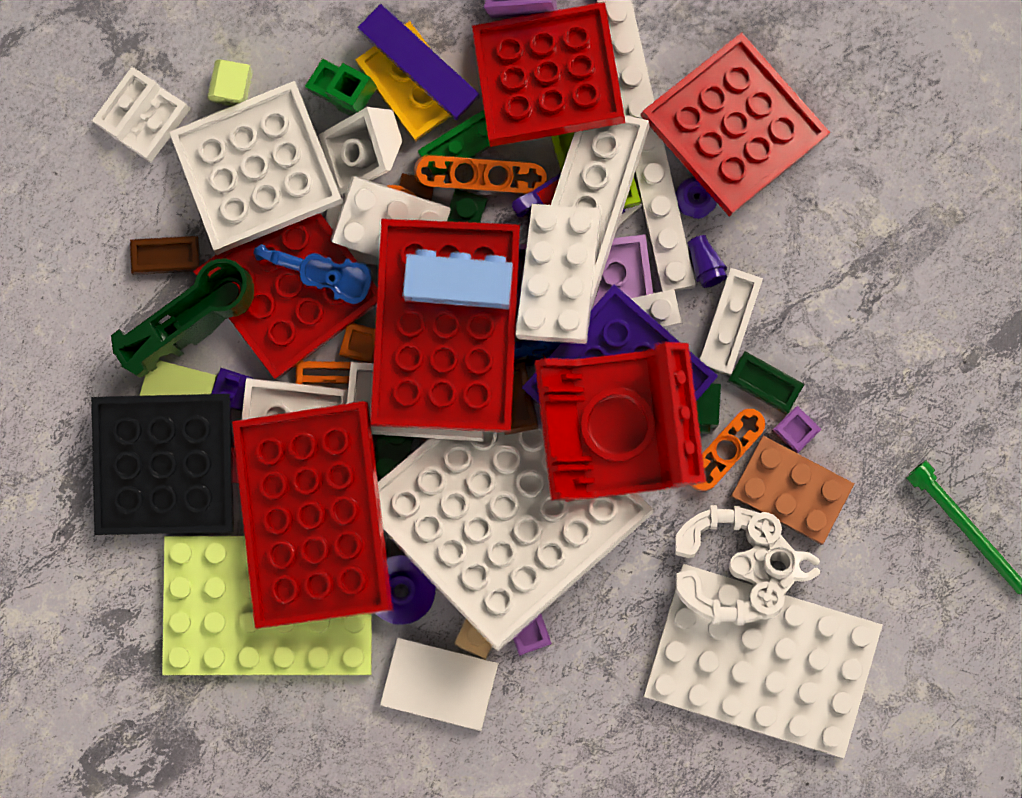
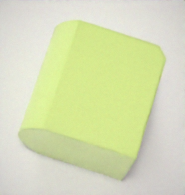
(229, 82)

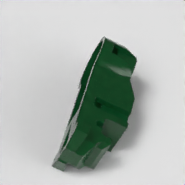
(191, 320)

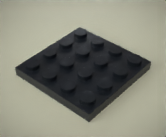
(162, 464)

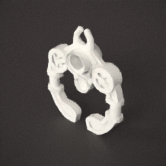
(754, 565)

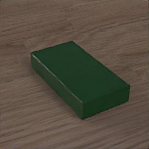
(766, 382)

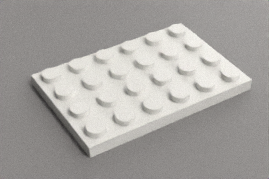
(775, 676)

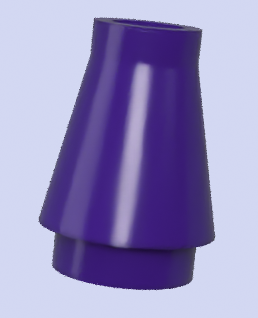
(707, 264)

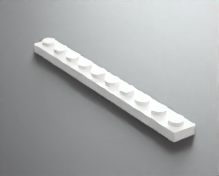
(652, 170)

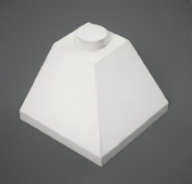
(361, 146)

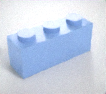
(458, 280)

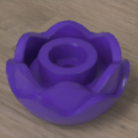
(690, 206)

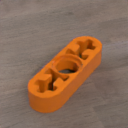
(750, 437)

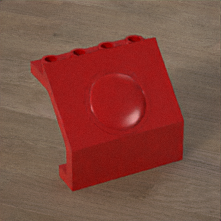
(620, 423)

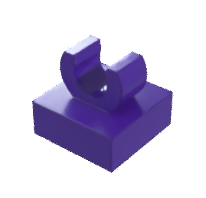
(231, 383)

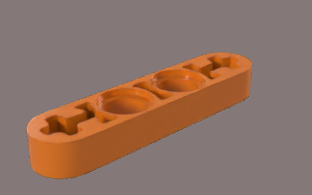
(480, 174)

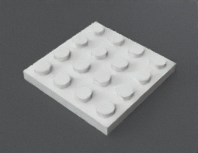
(255, 167)

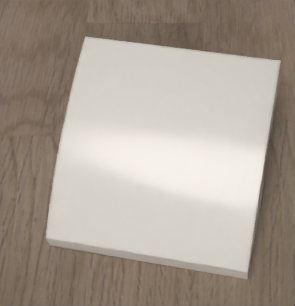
(141, 114)

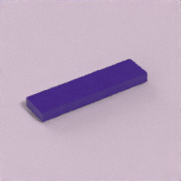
(418, 61)

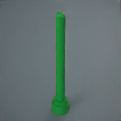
(924, 478)

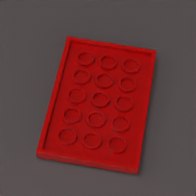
(442, 360)
(312, 515)

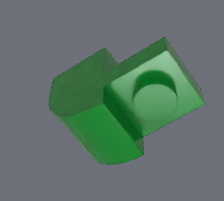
(341, 86)

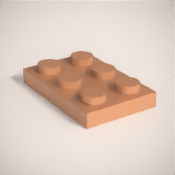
(792, 490)

